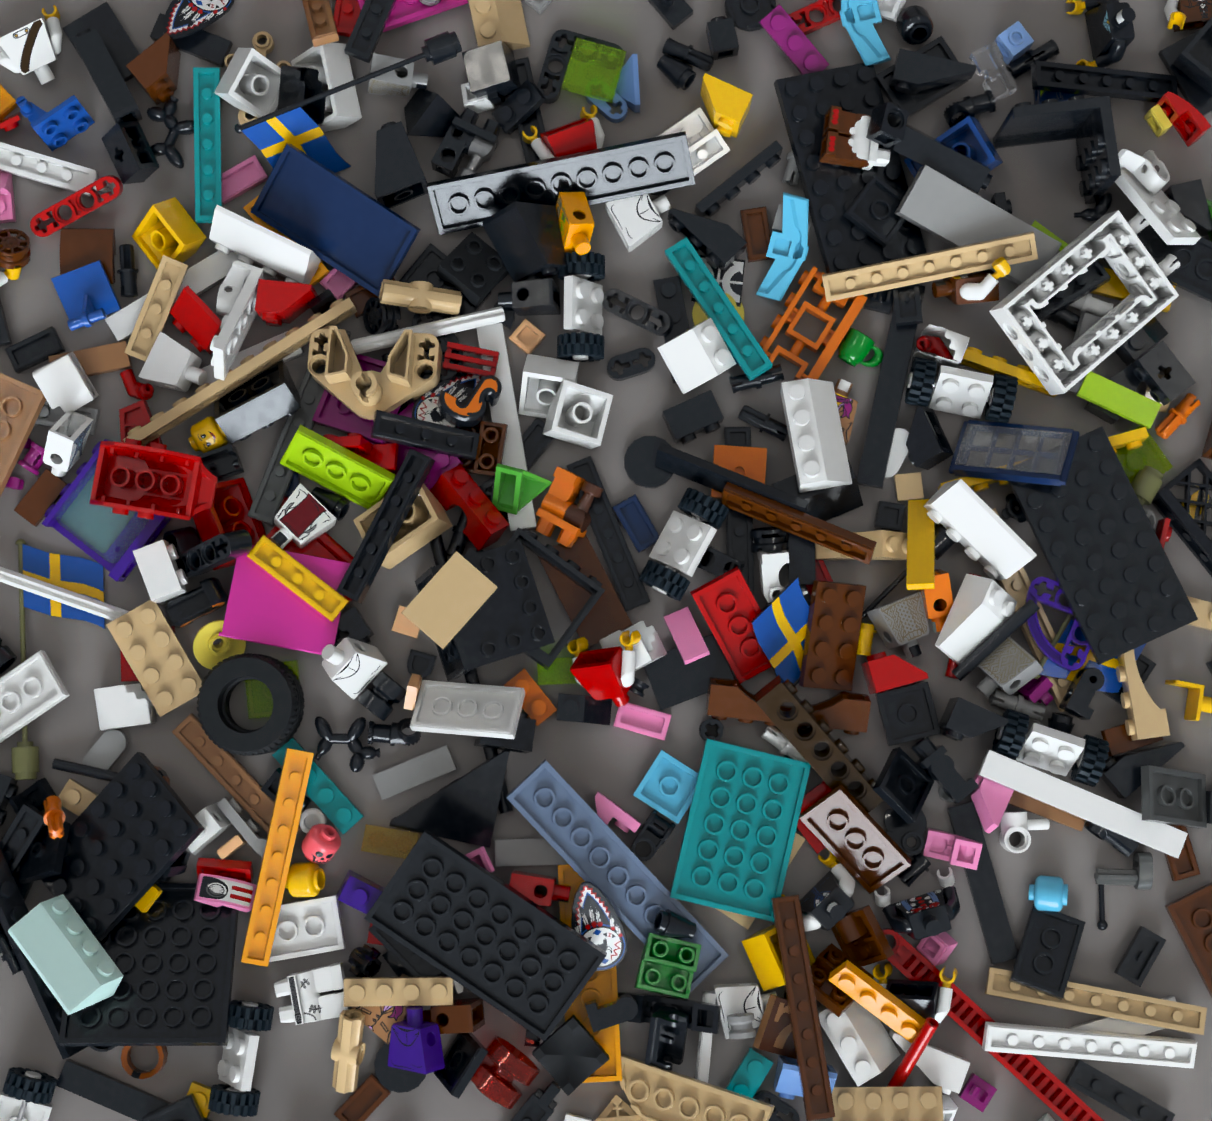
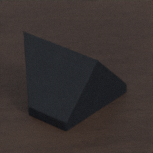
(428, 114)

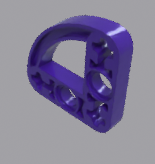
(1038, 636)

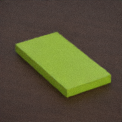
(336, 468)

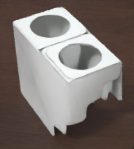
(954, 342)
(65, 383)
(647, 649)
(123, 707)

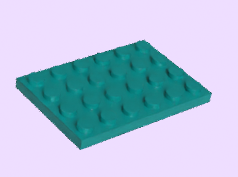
(740, 829)

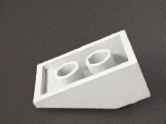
(974, 616)

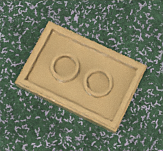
(449, 600)

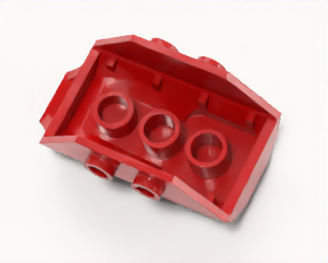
(151, 481)

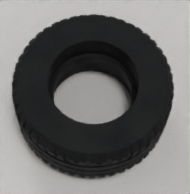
(216, 694)

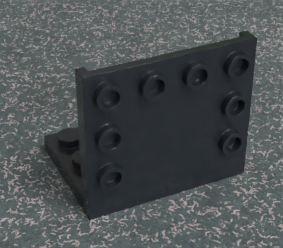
(1079, 119)
(506, 623)

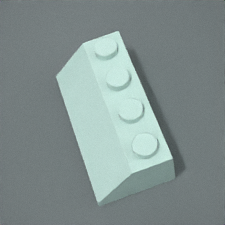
(66, 954)

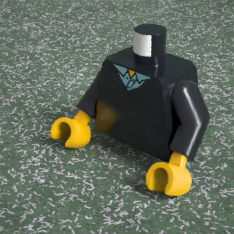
(1108, 28)

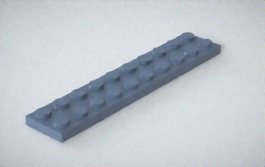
(604, 860)

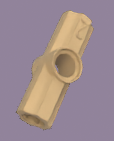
(420, 297)
(348, 1051)

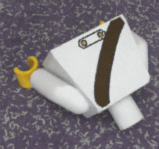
(33, 47)

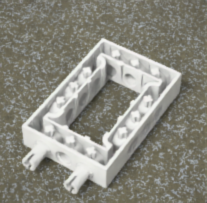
(1137, 270)

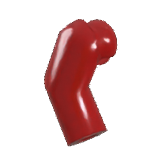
(933, 345)
(134, 388)

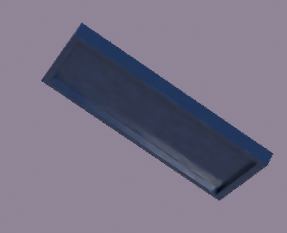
(334, 219)

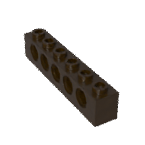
(781, 691)

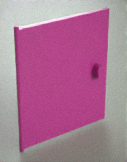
(272, 614)

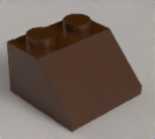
(157, 69)

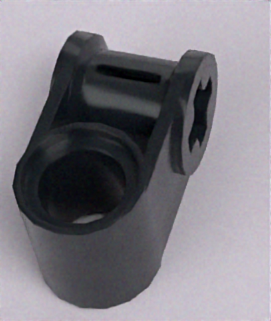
(652, 834)

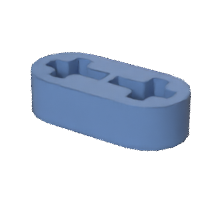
(604, 109)

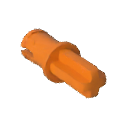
(1177, 416)
(54, 816)

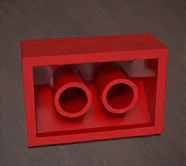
(229, 514)

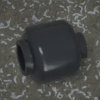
(914, 25)

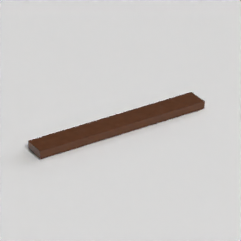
(803, 1008)

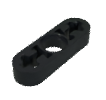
(617, 310)

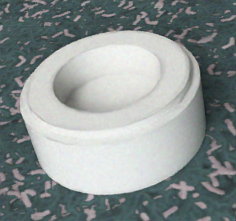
(310, 818)

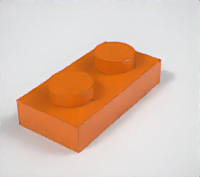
(535, 700)

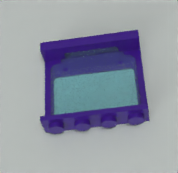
(98, 531)

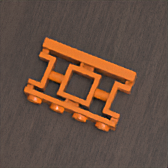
(828, 338)

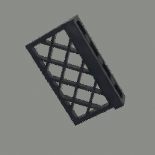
(1181, 521)

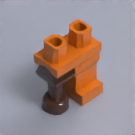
(561, 511)

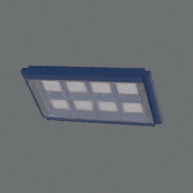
(1014, 452)

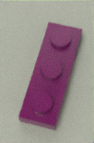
(793, 41)

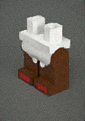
(846, 141)

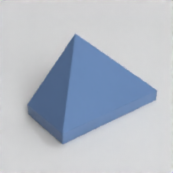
(629, 84)

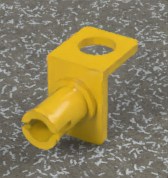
(1195, 701)

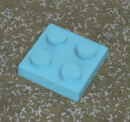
(668, 786)

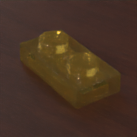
(388, 841)

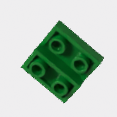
(667, 966)

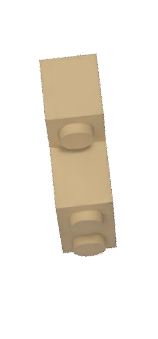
(889, 546)

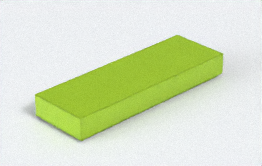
(1118, 399)

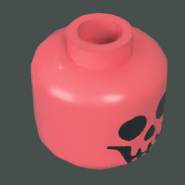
(321, 843)

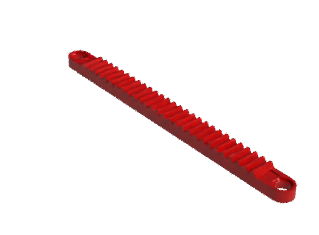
(972, 1020)

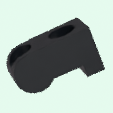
(718, 562)
(1081, 693)
(613, 1013)

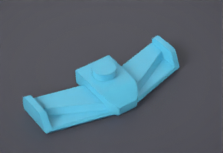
(858, 19)
(787, 248)

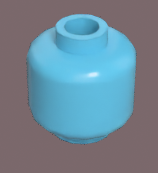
(1049, 893)

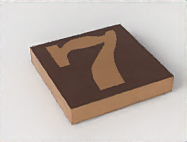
(775, 1029)

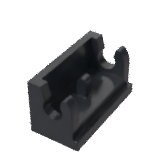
(222, 462)
(666, 1038)

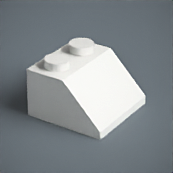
(251, 83)
(697, 355)
(541, 382)
(578, 415)
(161, 571)

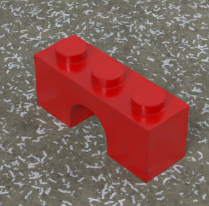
(484, 520)

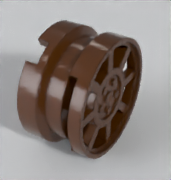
(13, 249)

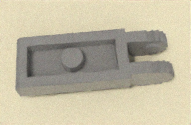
(246, 828)

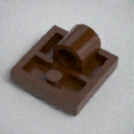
(862, 937)

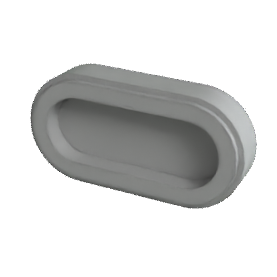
(106, 750)

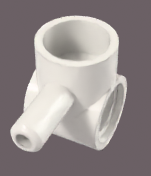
(1018, 822)

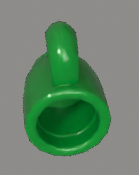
(856, 347)

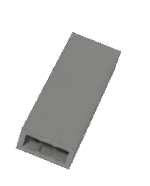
(966, 218)

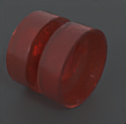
(508, 1065)

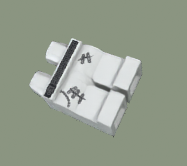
(305, 994)

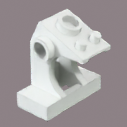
(769, 566)

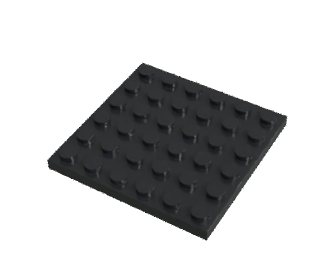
(174, 977)

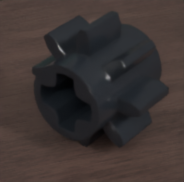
(364, 961)

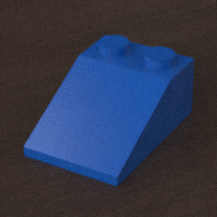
(968, 139)

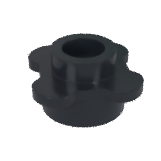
(1010, 512)

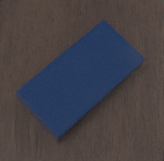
(636, 523)

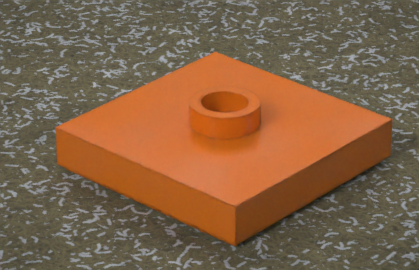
(742, 460)

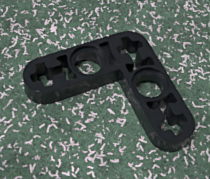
(562, 55)

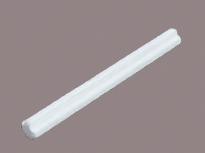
(436, 328)
(60, 594)

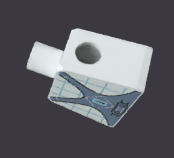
(64, 451)

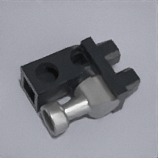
(468, 139)

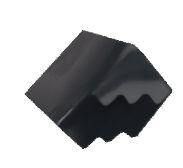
(299, 84)

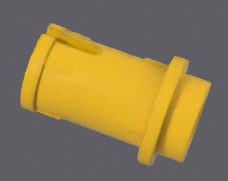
(865, 639)

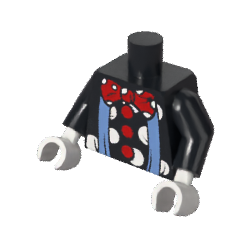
(922, 914)

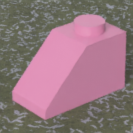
(990, 802)

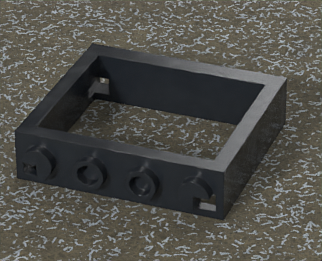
(570, 570)

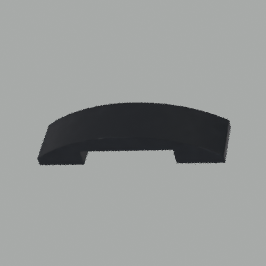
(702, 1015)

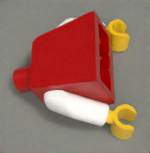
(569, 138)
(605, 671)

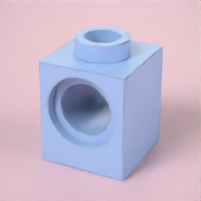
(1014, 42)

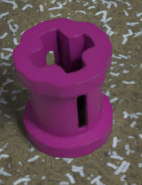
(33, 458)

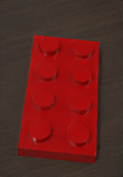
(728, 611)

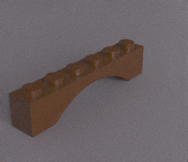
(841, 712)

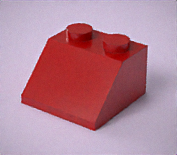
(282, 301)
(196, 318)
(889, 672)

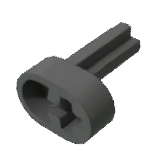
(1140, 876)

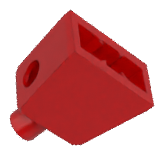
(527, 883)

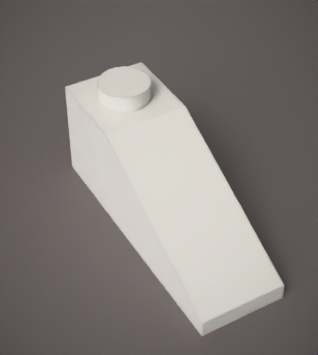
(938, 1065)

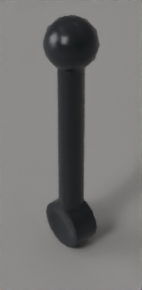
(1102, 924)

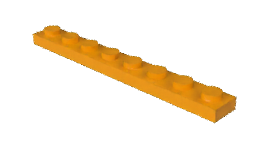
(277, 857)

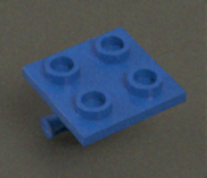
(59, 123)
(86, 295)

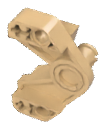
(374, 390)

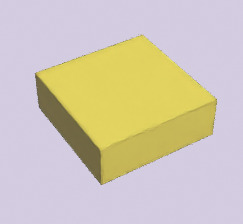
(1157, 120)

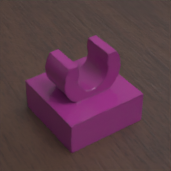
(1037, 690)
(977, 1092)

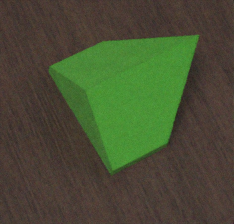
(516, 488)

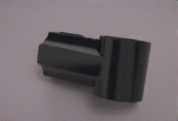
(1122, 844)

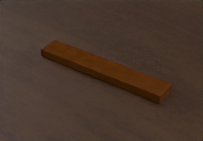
(798, 523)

